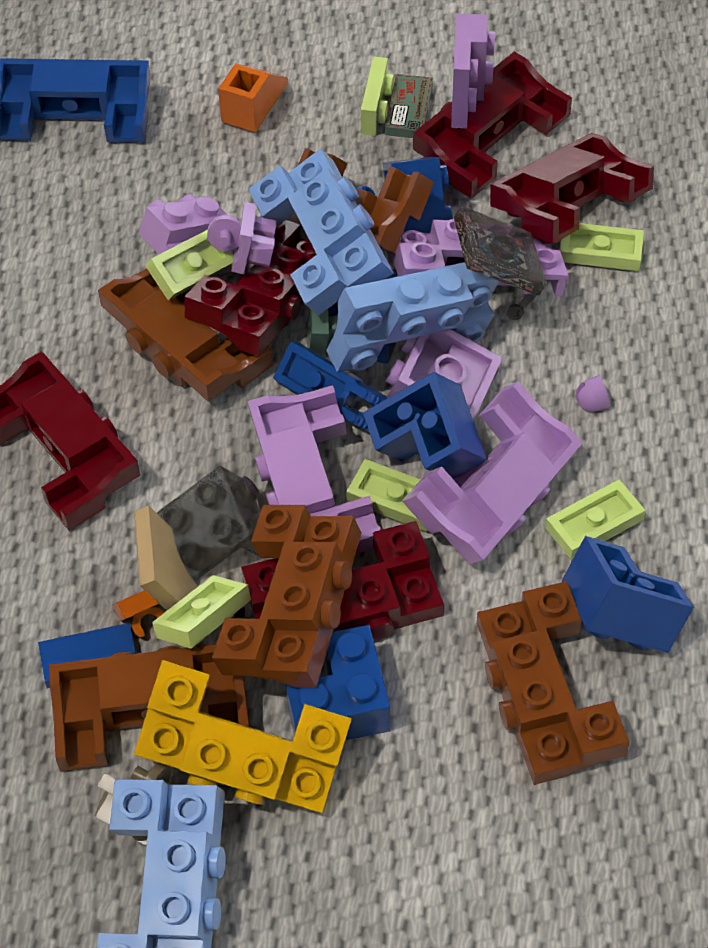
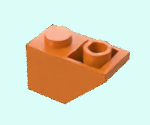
(249, 96)

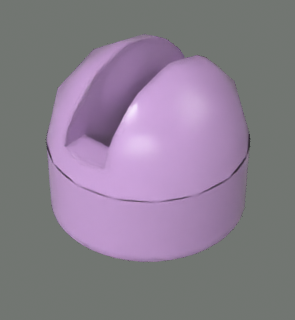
(592, 395)

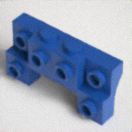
(74, 90)

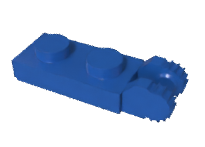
(308, 371)

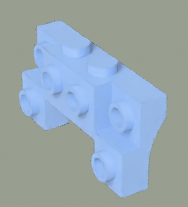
(333, 224)
(407, 309)
(180, 861)

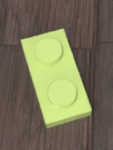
(374, 107)
(603, 247)
(187, 264)
(386, 490)
(595, 516)
(201, 611)

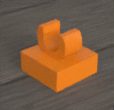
(137, 607)

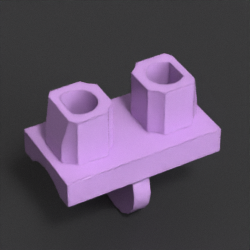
(249, 239)

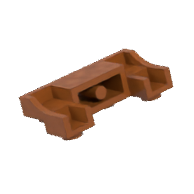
(399, 199)
(176, 344)
(301, 601)
(535, 694)
(115, 695)

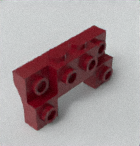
(514, 97)
(554, 186)
(260, 301)
(72, 434)
(381, 595)

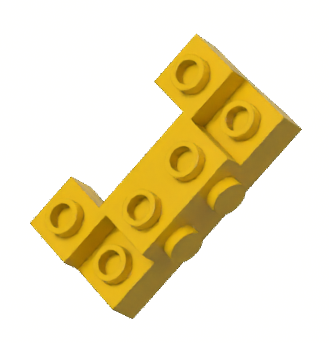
(236, 754)

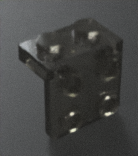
(213, 520)

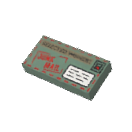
(408, 105)

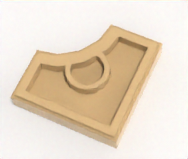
(159, 562)

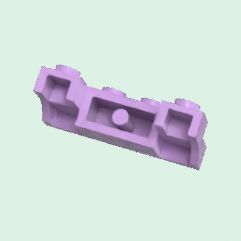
(442, 248)
(291, 460)
(504, 485)

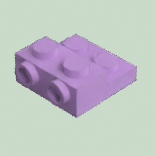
(470, 65)
(176, 222)
(451, 357)

